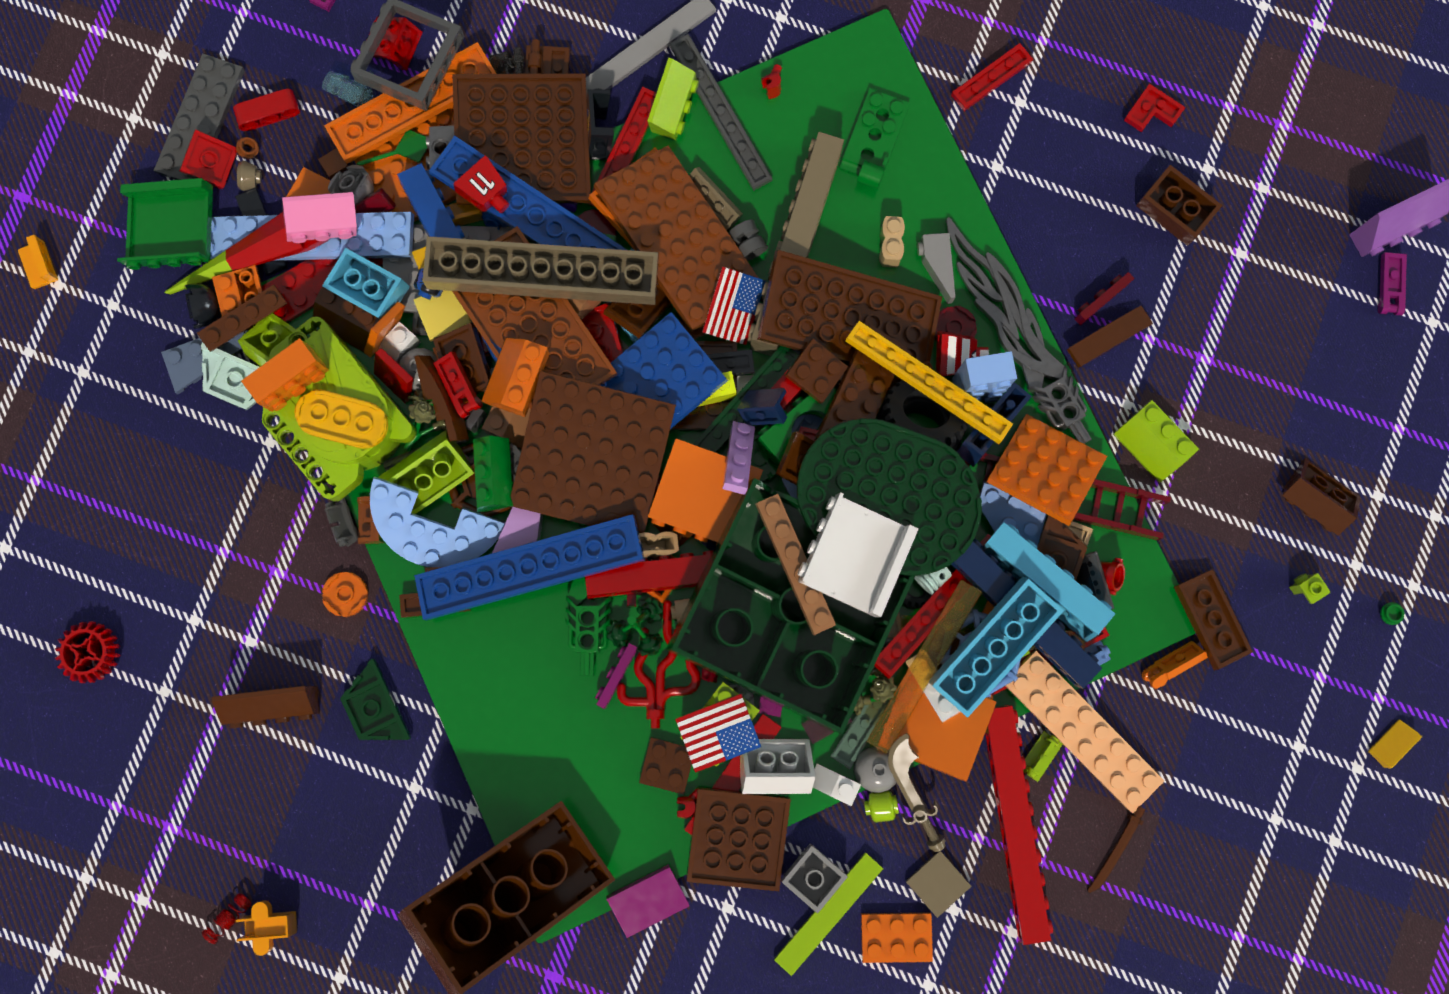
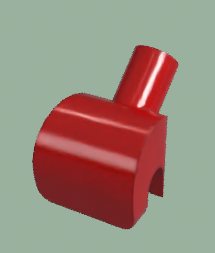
(772, 82)
(689, 803)

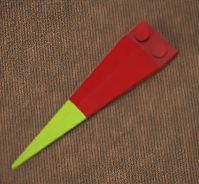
(259, 247)

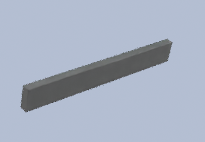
(722, 114)

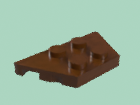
(1062, 545)

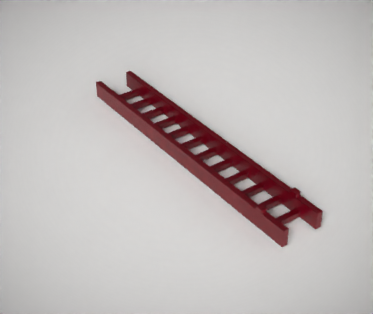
(1121, 490)

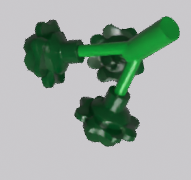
(650, 643)

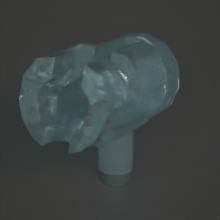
(347, 89)

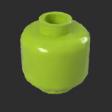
(882, 806)

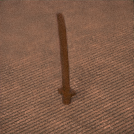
(1135, 820)

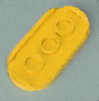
(341, 419)

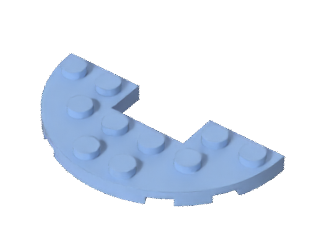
(426, 540)

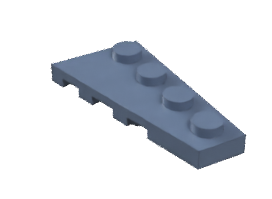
(186, 361)

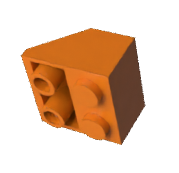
(236, 288)

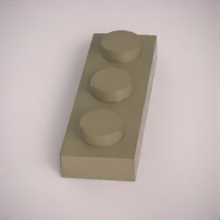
(717, 200)

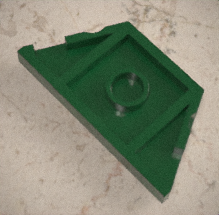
(373, 707)

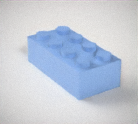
(986, 376)

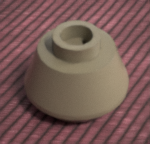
(248, 176)

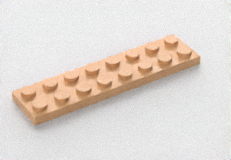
(1084, 732)

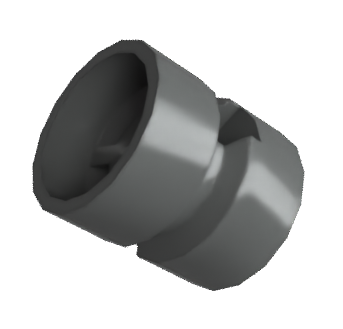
(747, 238)

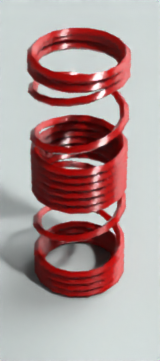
(226, 919)

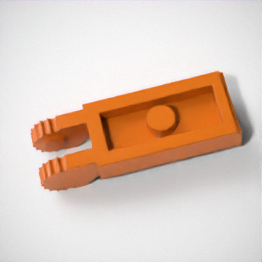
(1173, 664)

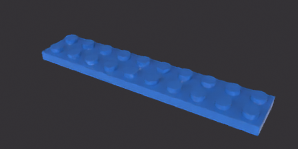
(533, 212)
(529, 567)

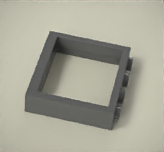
(438, 69)

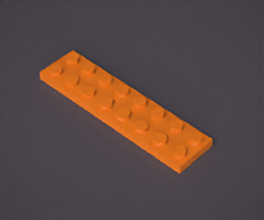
(389, 117)

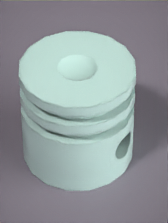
(933, 580)

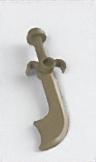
(899, 761)

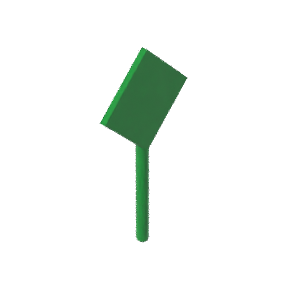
(411, 146)

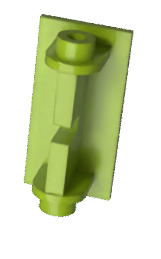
(1041, 755)

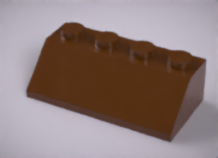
(267, 705)

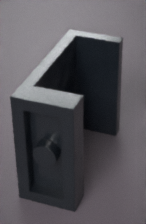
(599, 138)

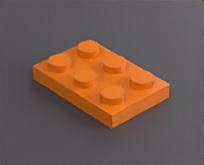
(896, 937)

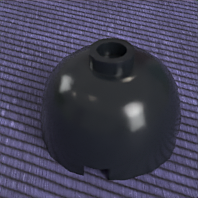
(201, 305)

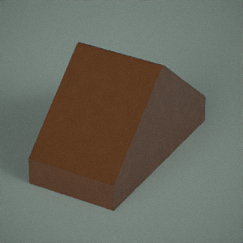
(505, 899)

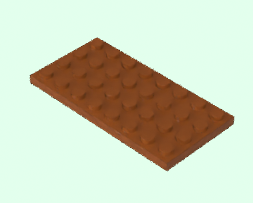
(669, 215)
(541, 321)

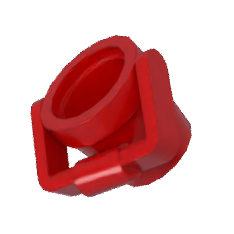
(1114, 574)

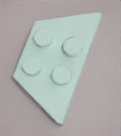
(223, 377)

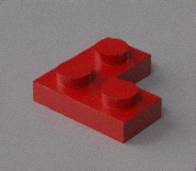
(1154, 103)

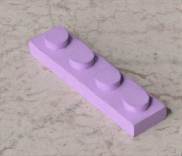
(739, 458)

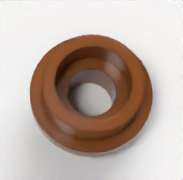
(252, 144)

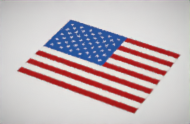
(733, 306)
(718, 733)

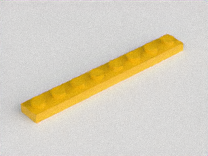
(929, 382)

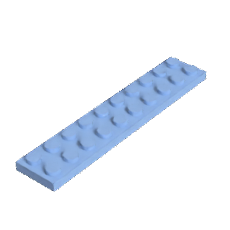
(376, 237)

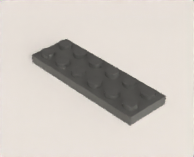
(201, 109)

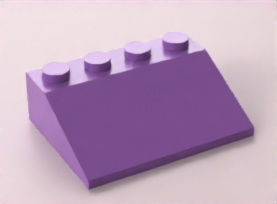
(1402, 220)

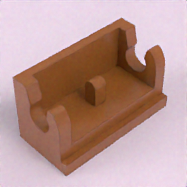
(367, 530)

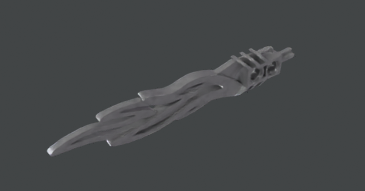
(1018, 317)

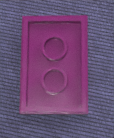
(647, 901)

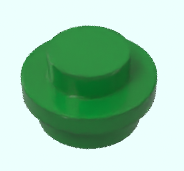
(1392, 613)

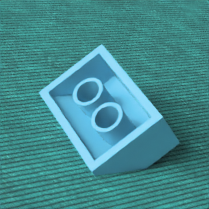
(365, 284)

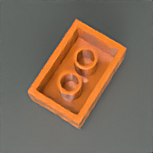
(285, 376)

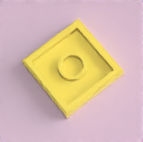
(441, 314)

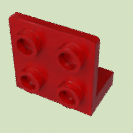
(399, 42)

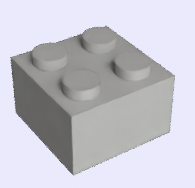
(813, 878)

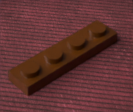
(242, 318)

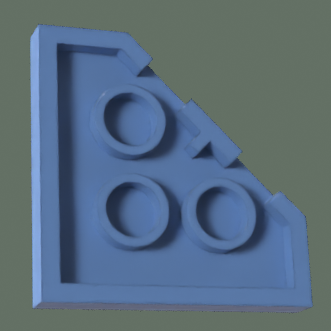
(1003, 507)

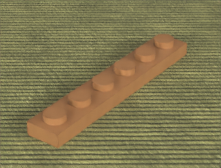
(791, 557)

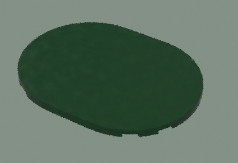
(900, 478)

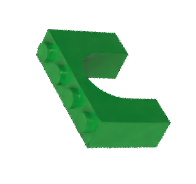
(775, 438)

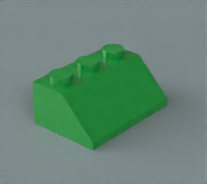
(492, 473)

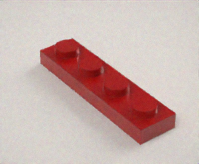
(992, 77)

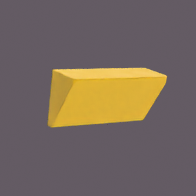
(1394, 744)

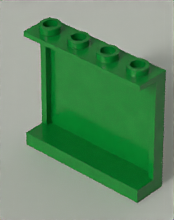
(168, 223)

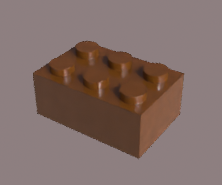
(1179, 205)

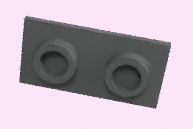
(345, 533)

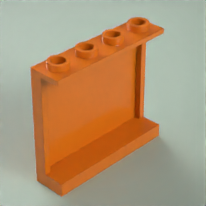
(692, 493)
(950, 744)

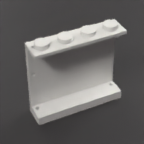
(856, 556)

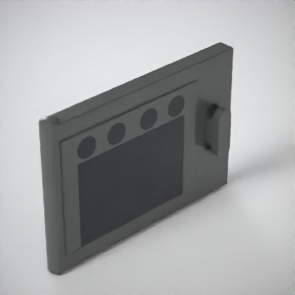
(1093, 577)

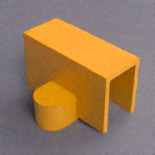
(265, 926)

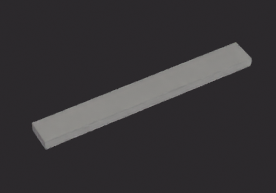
(650, 45)

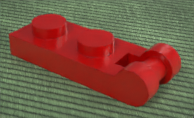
(457, 384)

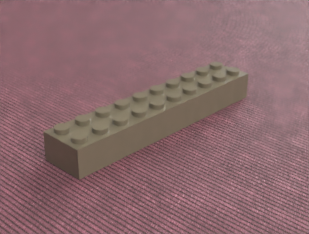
(803, 215)
(540, 270)

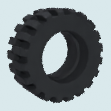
(906, 399)

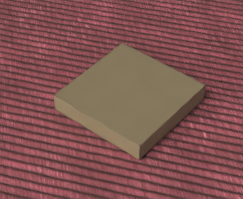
(938, 883)

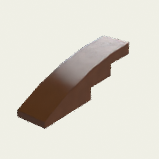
(1109, 336)
(435, 391)

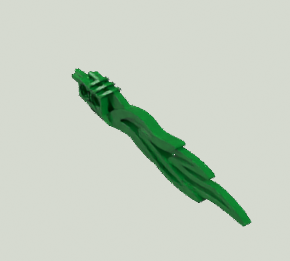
(576, 596)

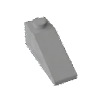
(937, 260)

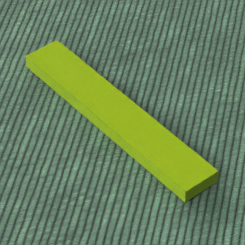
(820, 924)

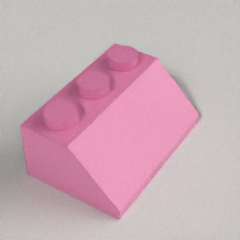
(319, 217)

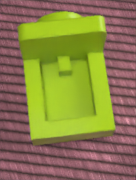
(1311, 586)

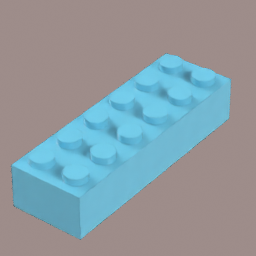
(1020, 557)
(995, 646)

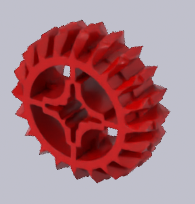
(98, 636)

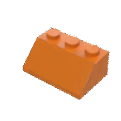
(516, 375)

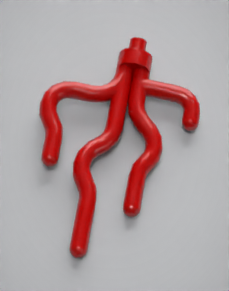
(656, 699)

